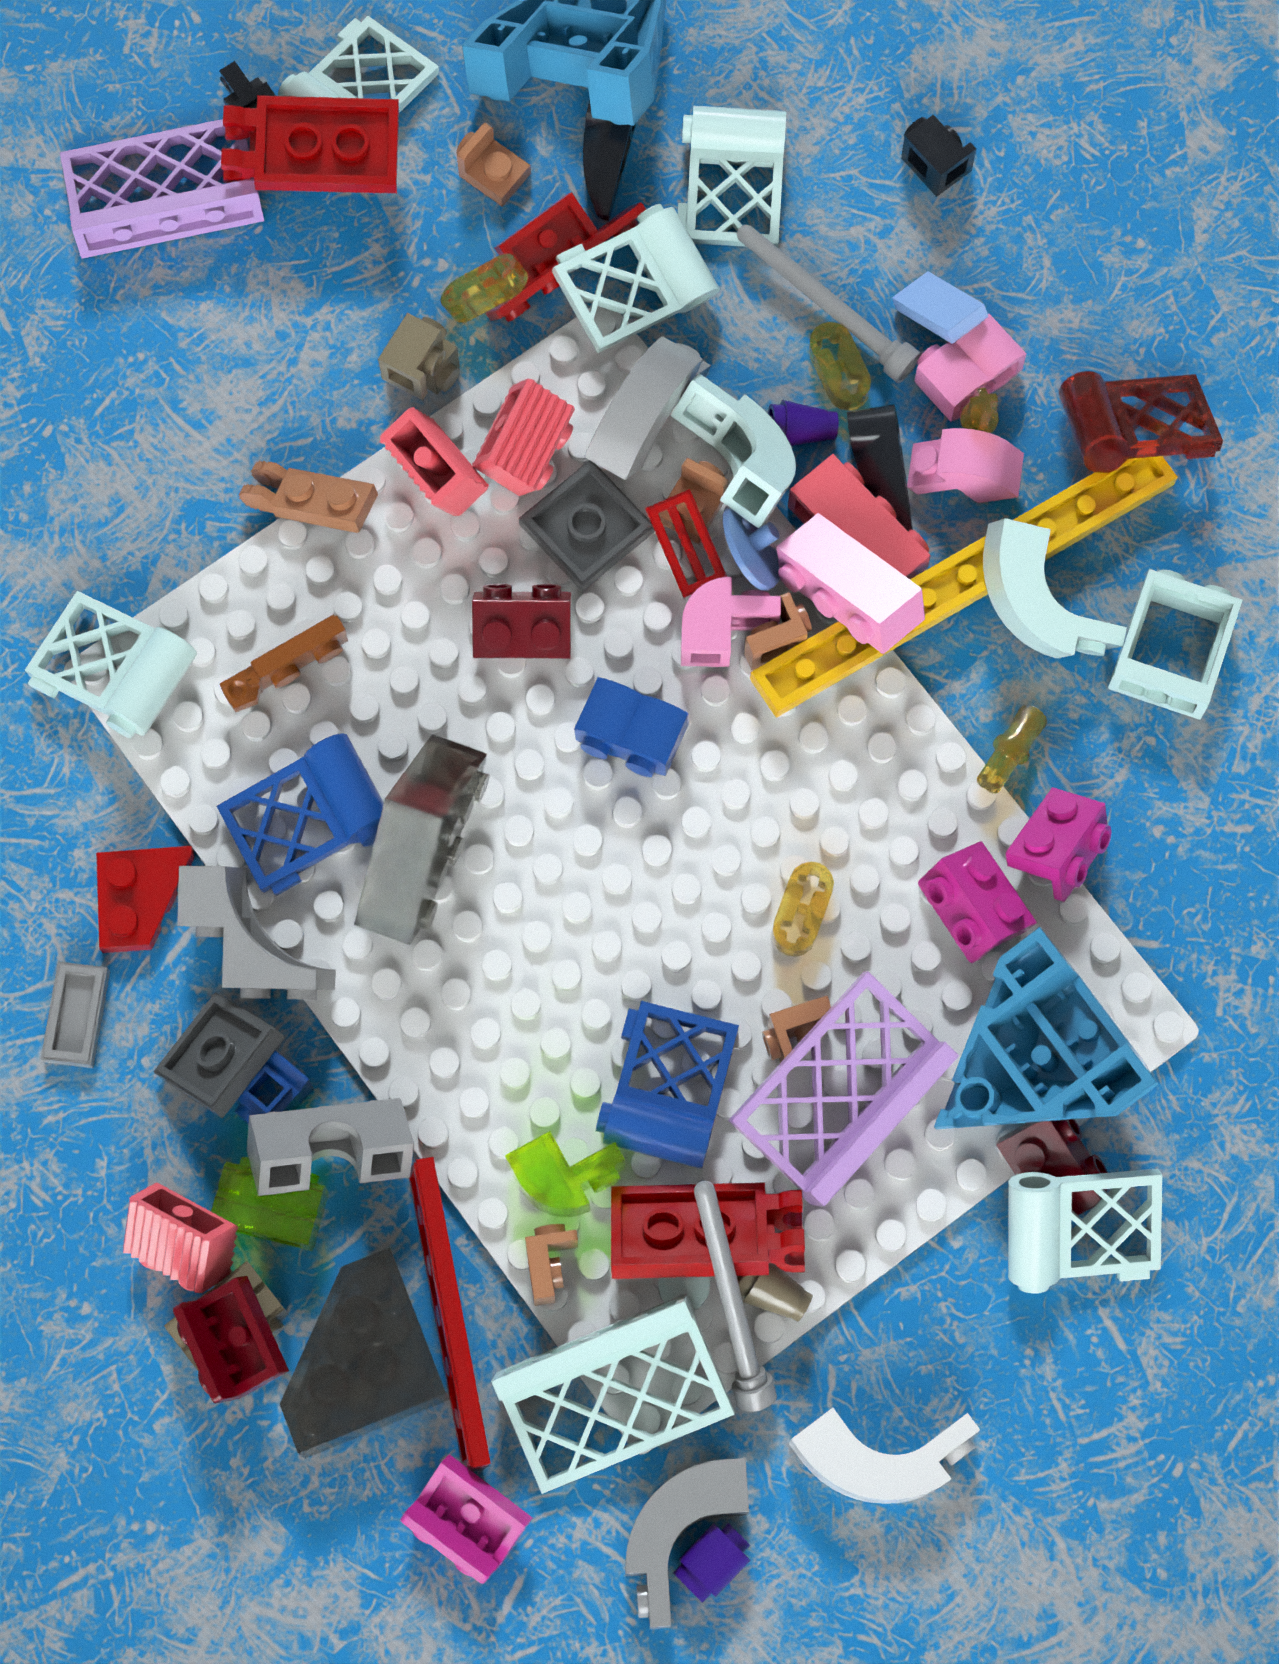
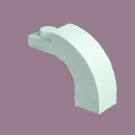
(747, 440)
(1023, 601)

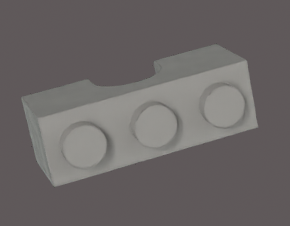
(366, 1134)

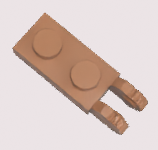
(310, 497)

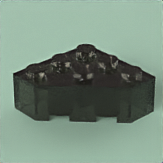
(420, 838)
(361, 1361)

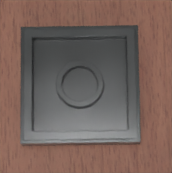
(586, 525)
(219, 1054)

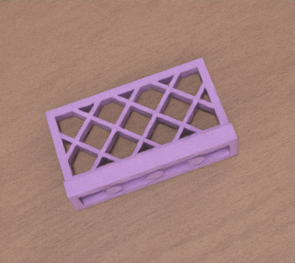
(166, 213)
(876, 1118)

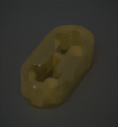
(484, 288)
(830, 370)
(813, 913)

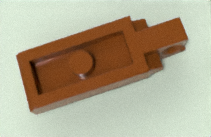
(283, 662)

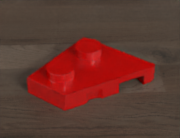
(136, 894)

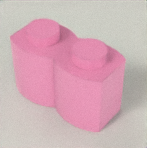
(976, 360)

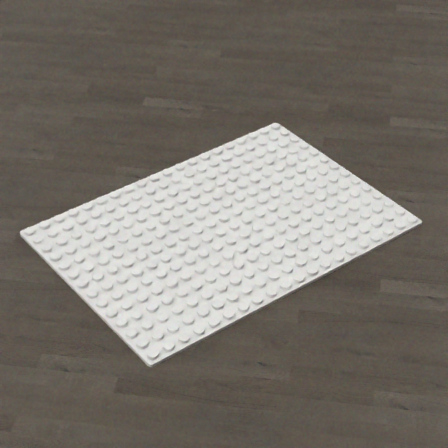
(606, 882)

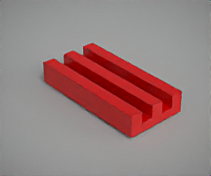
(670, 505)

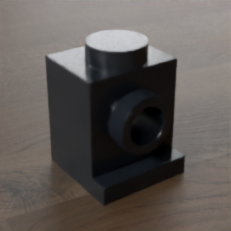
(936, 154)

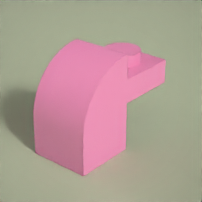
(969, 461)
(712, 616)

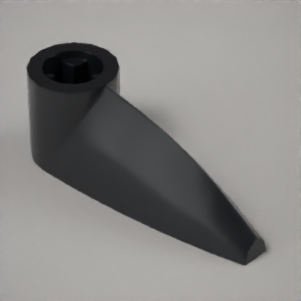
(604, 160)
(880, 457)

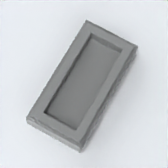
(75, 1014)

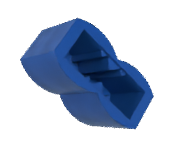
(630, 727)

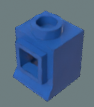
(294, 1084)

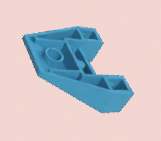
(575, 42)

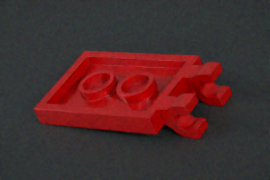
(314, 144)
(662, 1236)

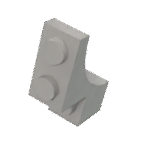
(219, 906)

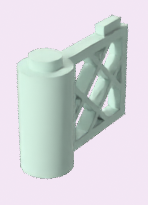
(318, 84)
(739, 139)
(665, 255)
(144, 674)
(1042, 1232)

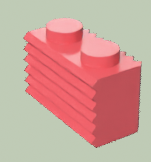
(525, 438)
(433, 462)
(179, 1238)

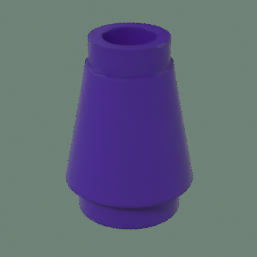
(804, 423)

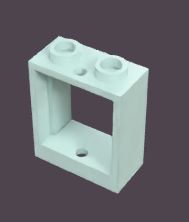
(1161, 686)

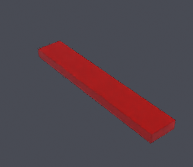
(448, 1315)

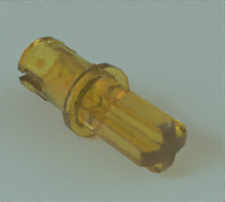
(981, 412)
(1012, 748)

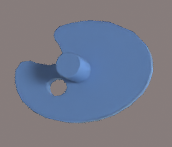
(751, 549)

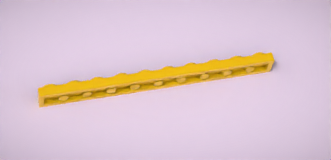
(961, 581)

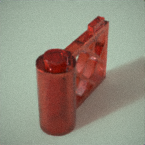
(1106, 424)

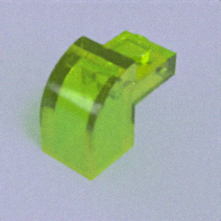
(556, 1186)

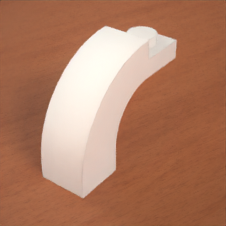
(875, 1477)

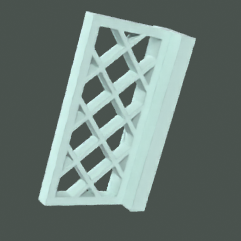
(598, 1350)

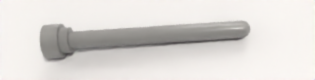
(895, 357)
(752, 1384)

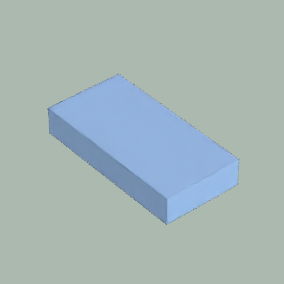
(940, 307)

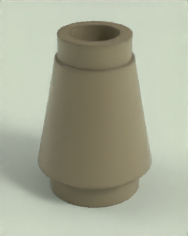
(775, 1293)

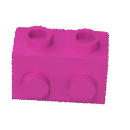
(1061, 840)
(975, 901)
(466, 1520)

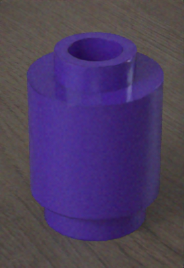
(712, 1561)

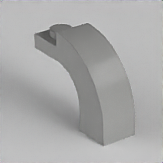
(643, 406)
(691, 1496)

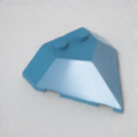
(1042, 1048)

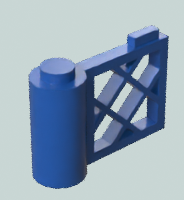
(340, 790)
(659, 1123)

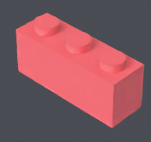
(841, 497)

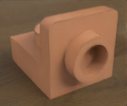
(490, 165)
(707, 488)
(774, 639)
(790, 1023)
(546, 1271)

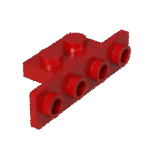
(548, 235)

